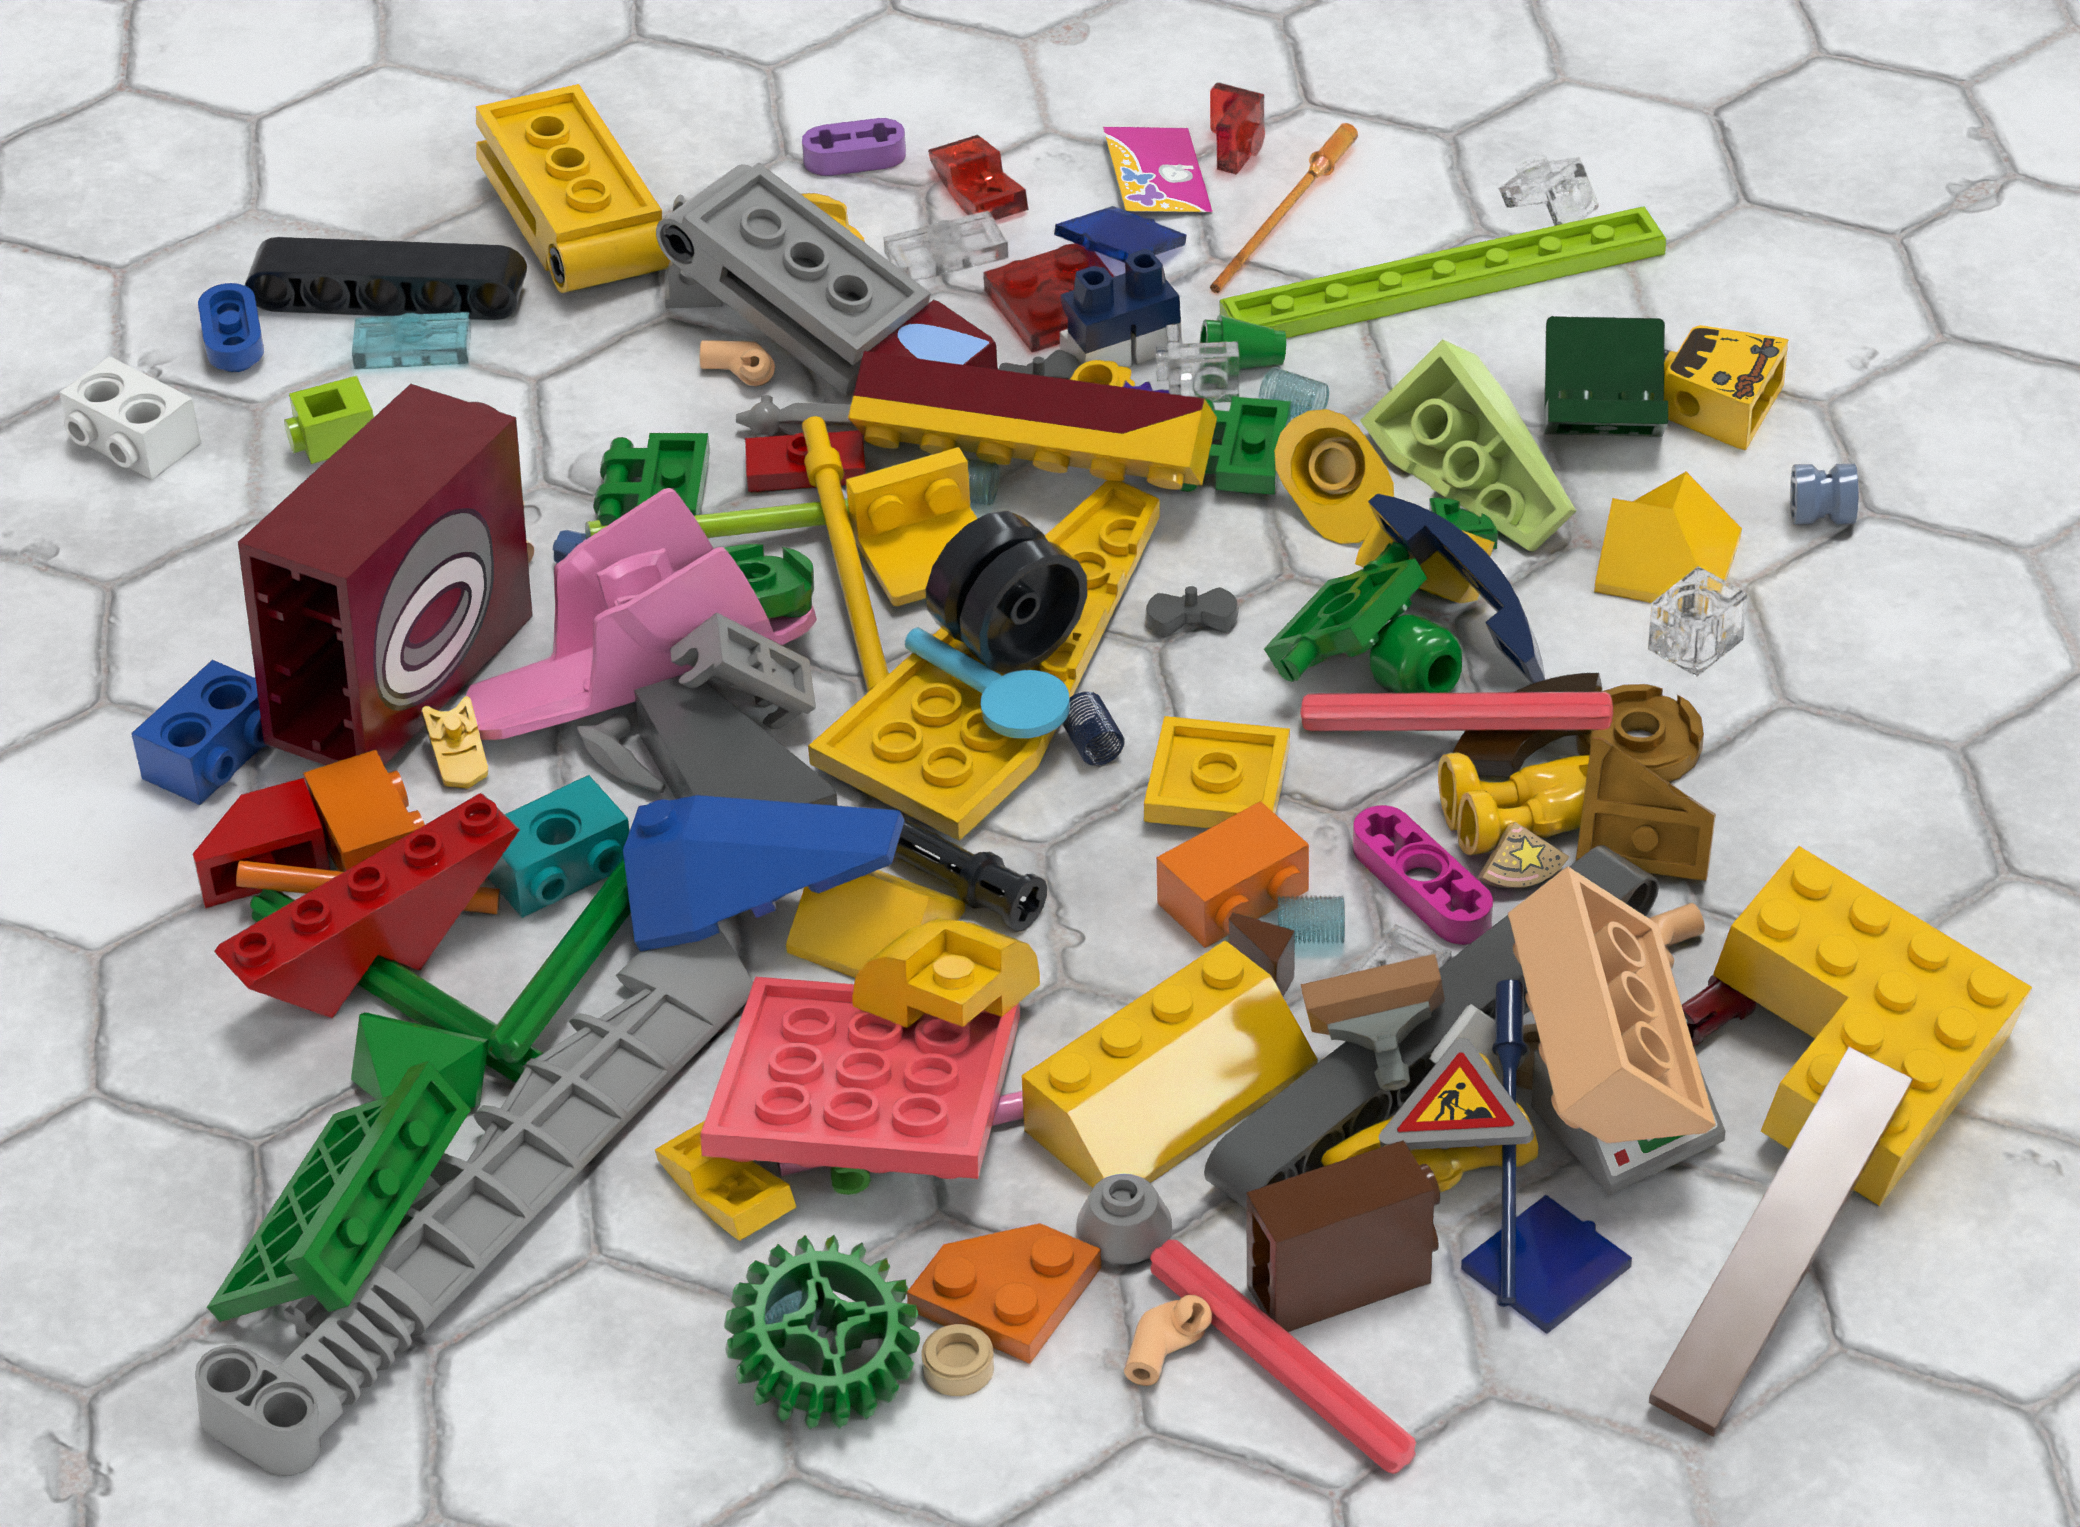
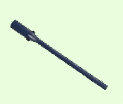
(1509, 1049)

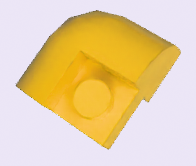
(946, 972)

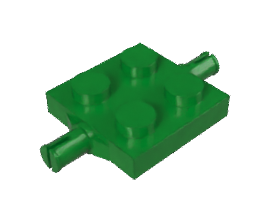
(1347, 613)

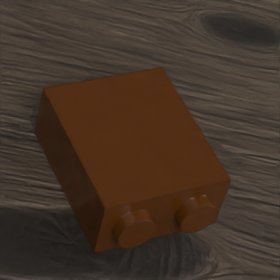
(1341, 1236)

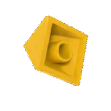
(1663, 539)

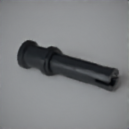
(978, 877)

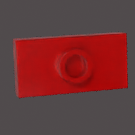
(780, 464)

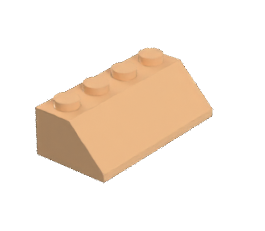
(1607, 1014)

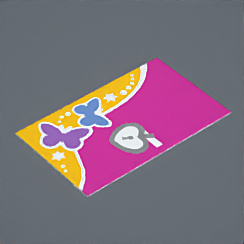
(1157, 169)

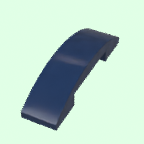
(1424, 534)

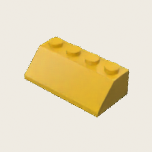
(1167, 1071)

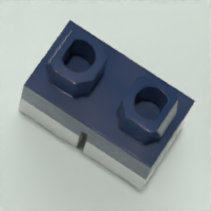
(1121, 313)

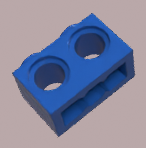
(201, 733)

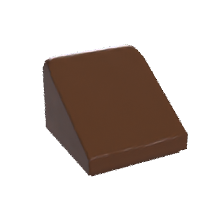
(1267, 946)

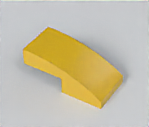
(732, 1193)

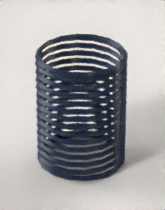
(1093, 729)

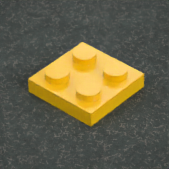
(1214, 771)

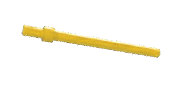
(825, 474)

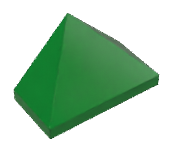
(391, 1046)

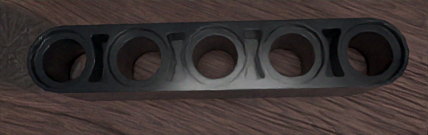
(386, 277)

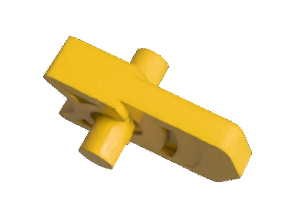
(456, 744)

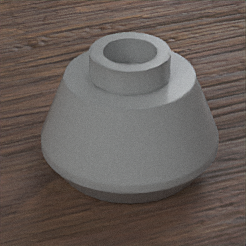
(1124, 1219)

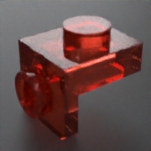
(1238, 125)

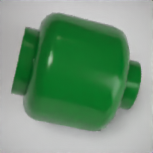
(1416, 657)

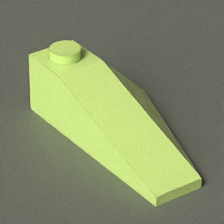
(1470, 445)

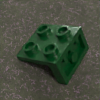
(1604, 376)

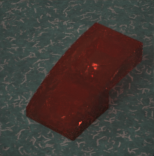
(976, 178)

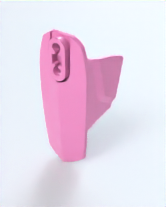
(619, 613)

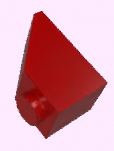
(261, 827)

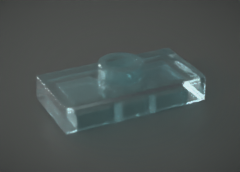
(411, 340)

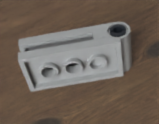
(790, 271)

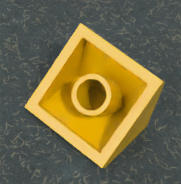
(861, 918)

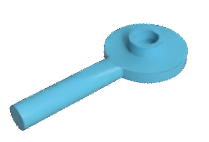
(1011, 704)

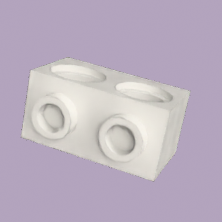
(130, 417)

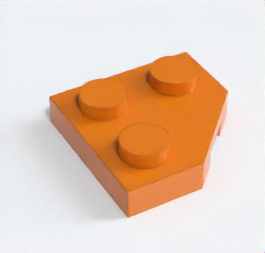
(1007, 1285)

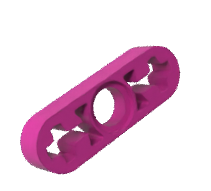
(1429, 898)

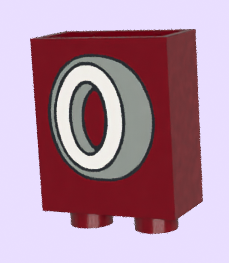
(387, 578)

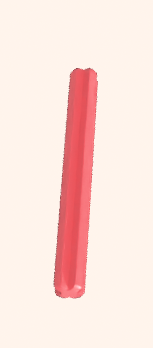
(1457, 711)
(1286, 1358)

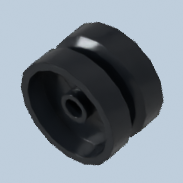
(1006, 592)

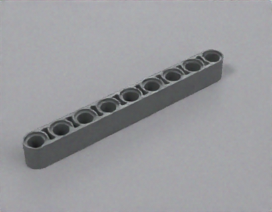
(1342, 1091)

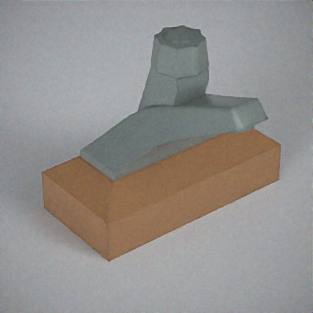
(1377, 1010)

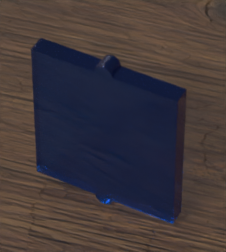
(1119, 233)
(1557, 1263)

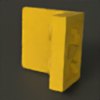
(908, 517)

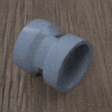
(1818, 494)

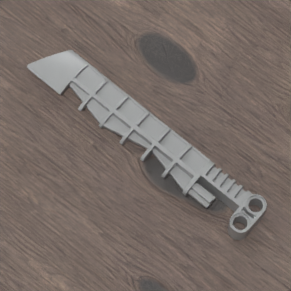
(531, 1149)

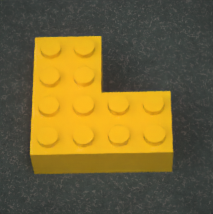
(1870, 981)

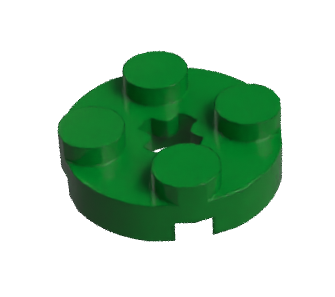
(780, 584)

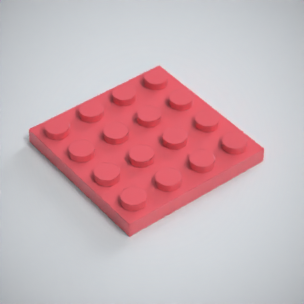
(855, 1091)

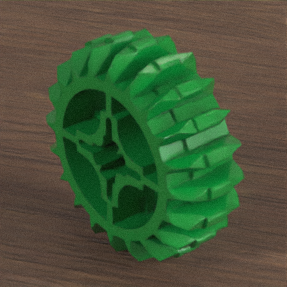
(872, 1315)

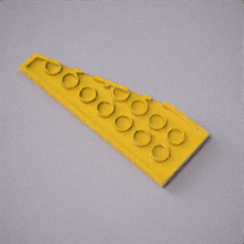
(923, 732)

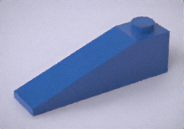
(723, 855)

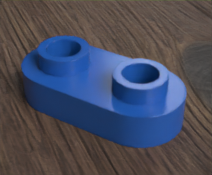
(231, 327)

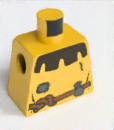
(1724, 382)

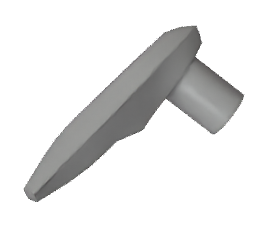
(605, 749)

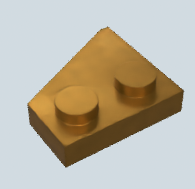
(1643, 817)

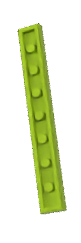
(1451, 274)

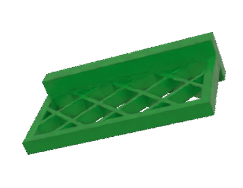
(345, 1199)

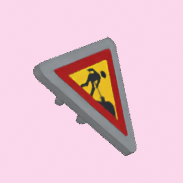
(1458, 1107)

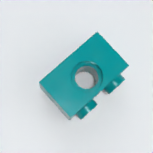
(561, 846)

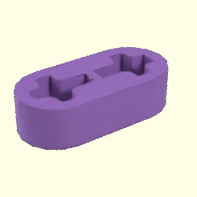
(854, 146)

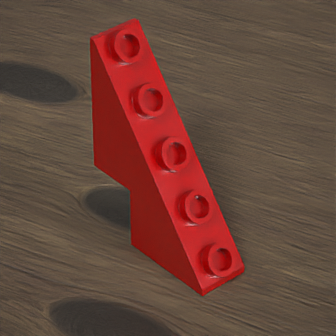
(384, 906)

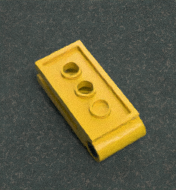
(570, 188)

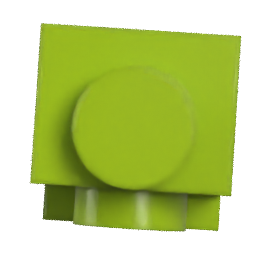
(327, 417)

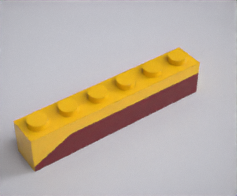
(1033, 419)

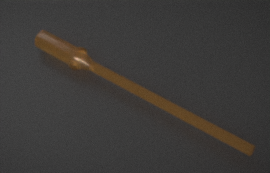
(1321, 163)

